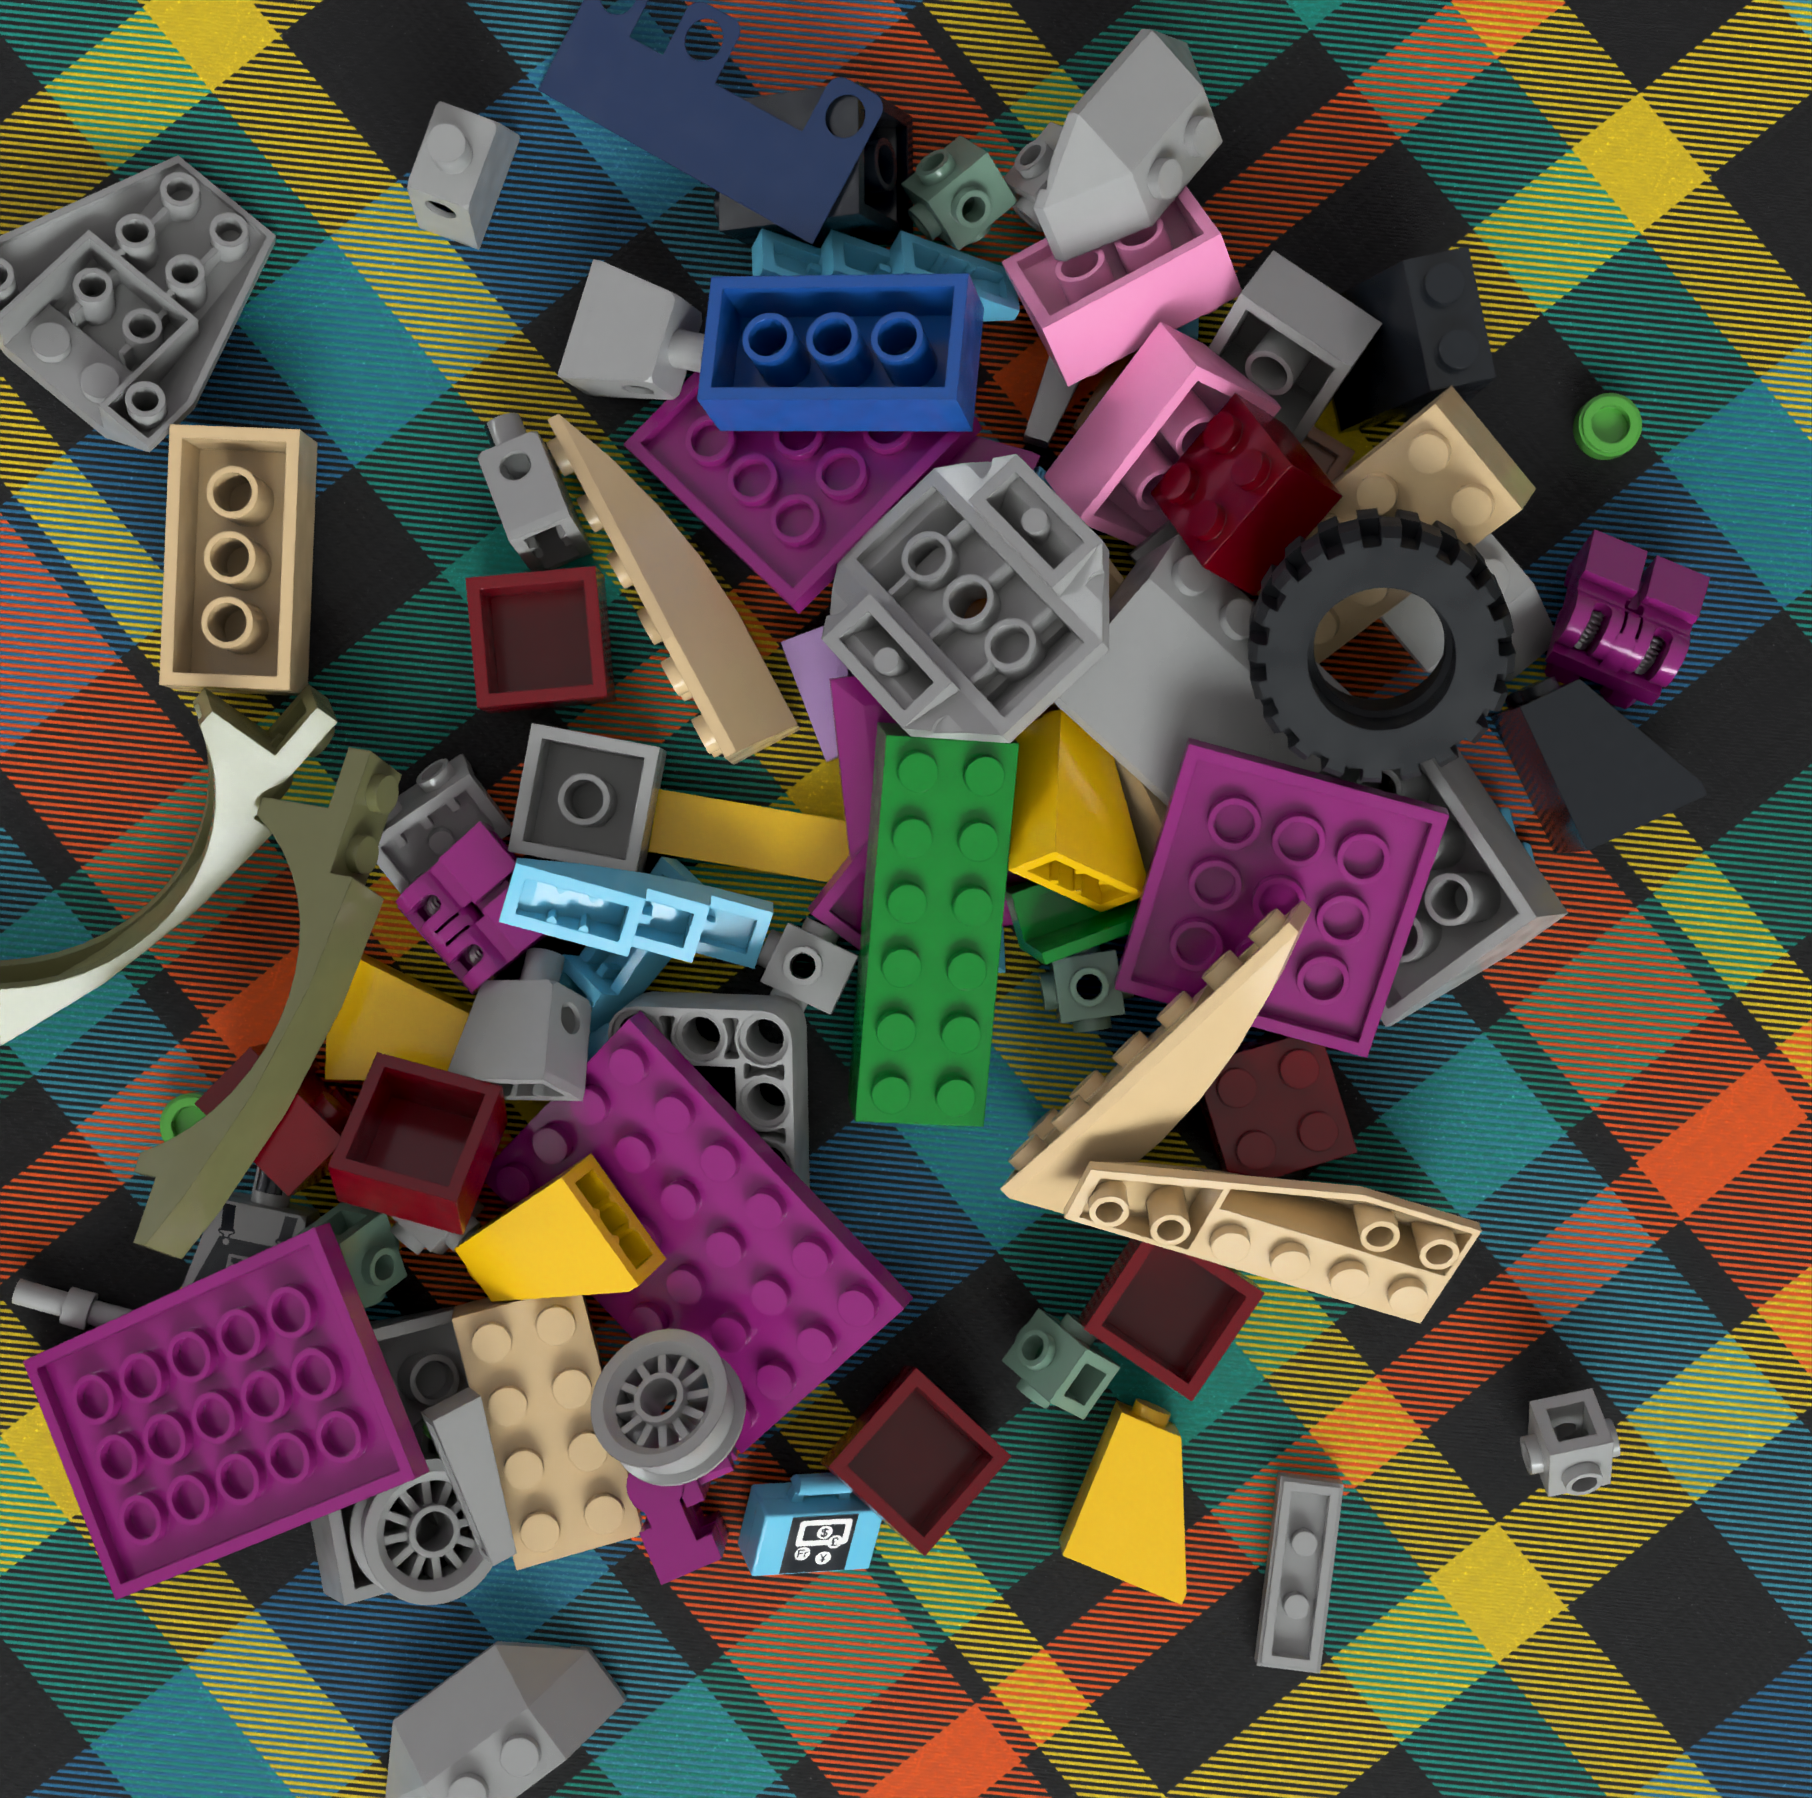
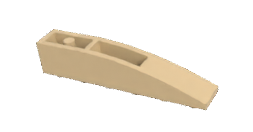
(683, 604)
(1155, 1076)
(1291, 1231)

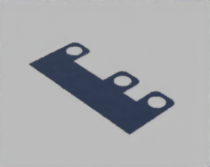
(690, 122)

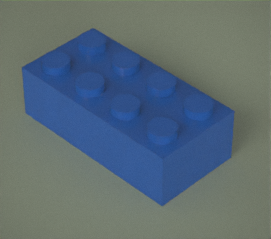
(842, 352)

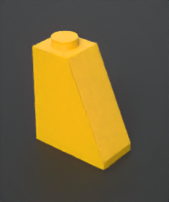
(1072, 817)
(392, 1017)
(563, 1241)
(1133, 1503)

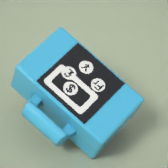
(807, 1527)

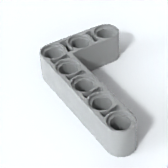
(747, 1051)

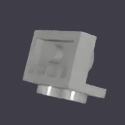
(433, 818)

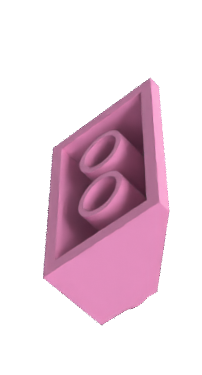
(1116, 295)
(1143, 431)

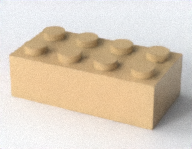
(1432, 465)
(238, 560)
(536, 1384)

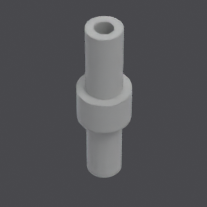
(75, 1308)

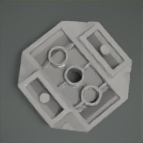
(943, 546)

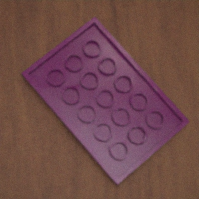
(743, 1238)
(225, 1413)

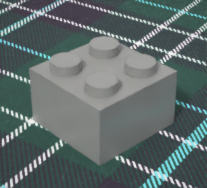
(1294, 340)
(587, 799)

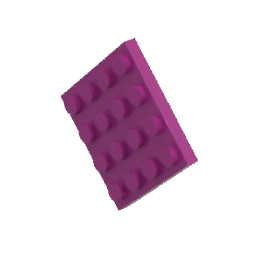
(786, 497)
(1261, 839)

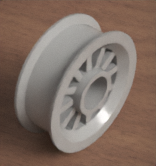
(685, 1439)
(380, 1566)

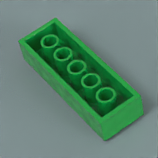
(931, 928)

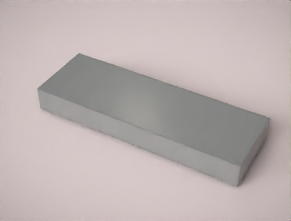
(1298, 1572)

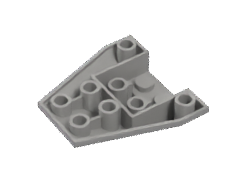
(130, 297)

